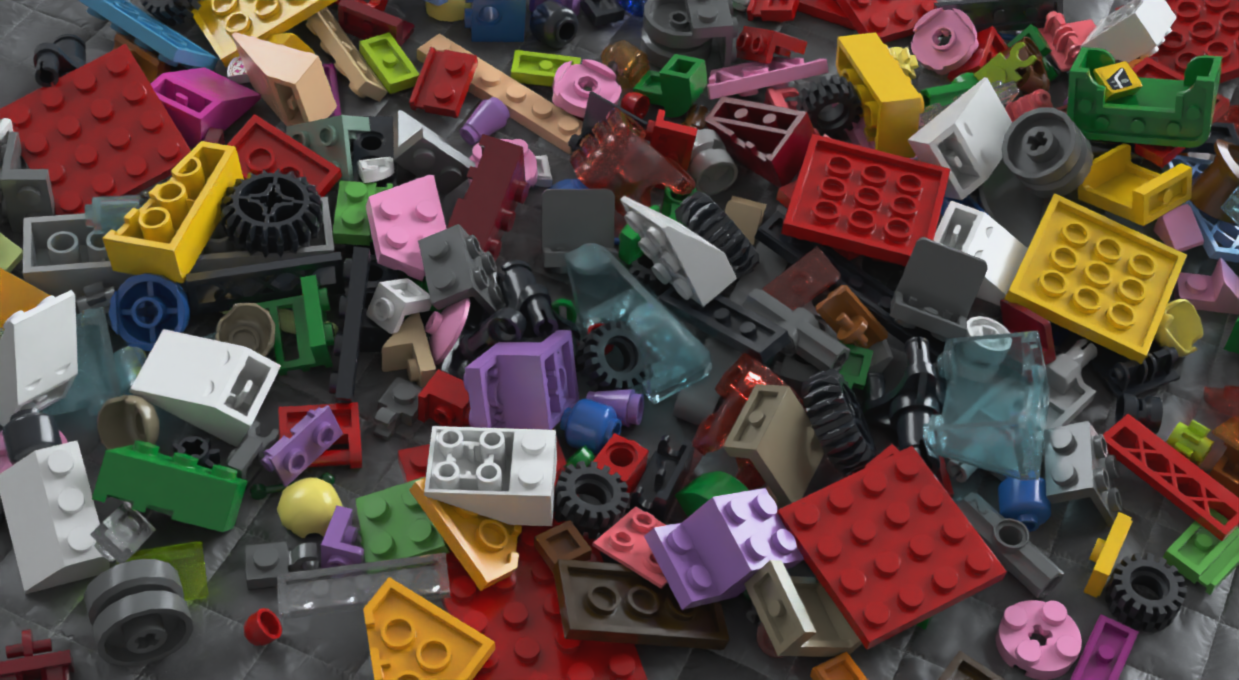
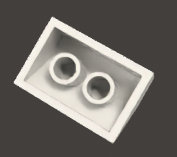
(1133, 30)
(51, 518)

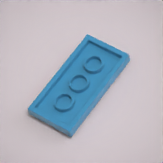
(151, 33)

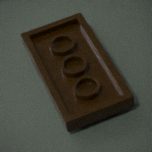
(622, 607)

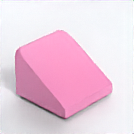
(1179, 229)

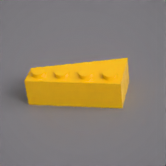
(886, 94)
(178, 217)

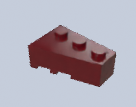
(763, 137)
(493, 194)

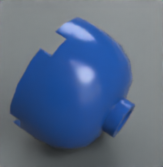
(146, 307)

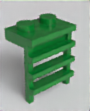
(311, 327)

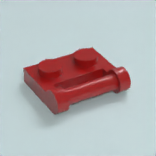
(348, 419)

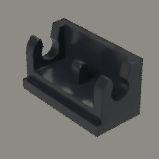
(662, 479)

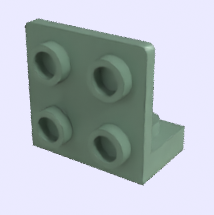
(331, 140)

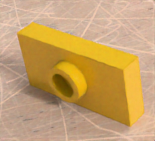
(1106, 553)

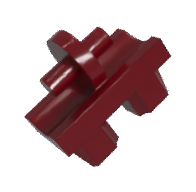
(45, 666)

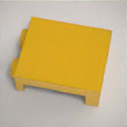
(1133, 190)

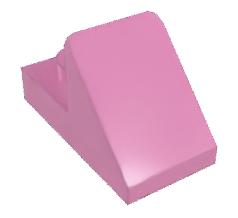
(1212, 292)

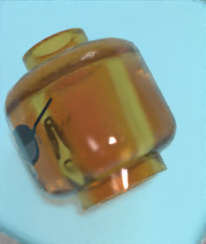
(627, 62)

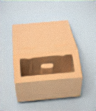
(287, 79)

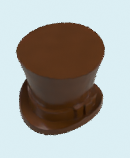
(1217, 181)

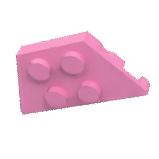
(750, 76)
(401, 219)

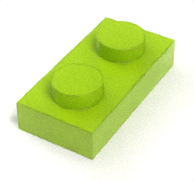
(389, 62)
(538, 67)

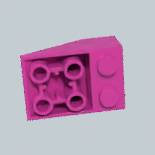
(201, 101)

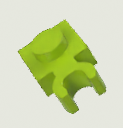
(1005, 69)

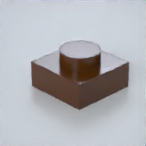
(562, 543)

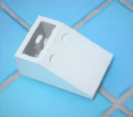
(965, 139)
(986, 239)
(679, 254)
(38, 356)
(206, 383)
(494, 472)

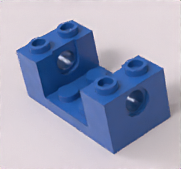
(496, 20)

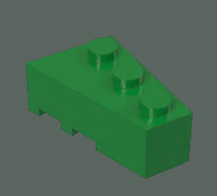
(171, 485)

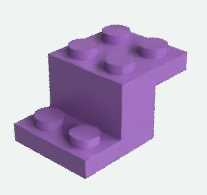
(523, 384)
(722, 547)

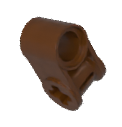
(1034, 76)

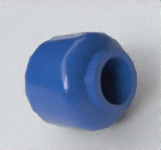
(589, 425)
(1024, 501)

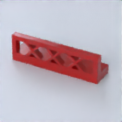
(1173, 475)

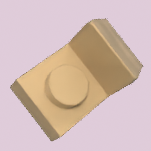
(746, 215)
(410, 351)

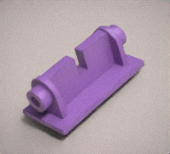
(309, 440)

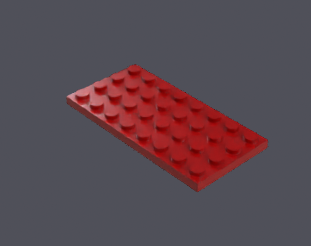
(525, 611)

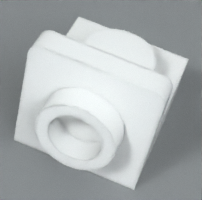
(394, 301)

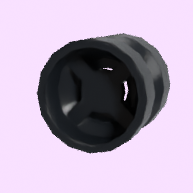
(1146, 411)

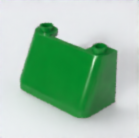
(1158, 114)

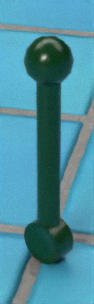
(260, 491)

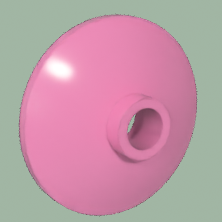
(446, 329)

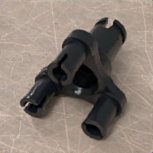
(58, 58)
(534, 303)
(909, 403)

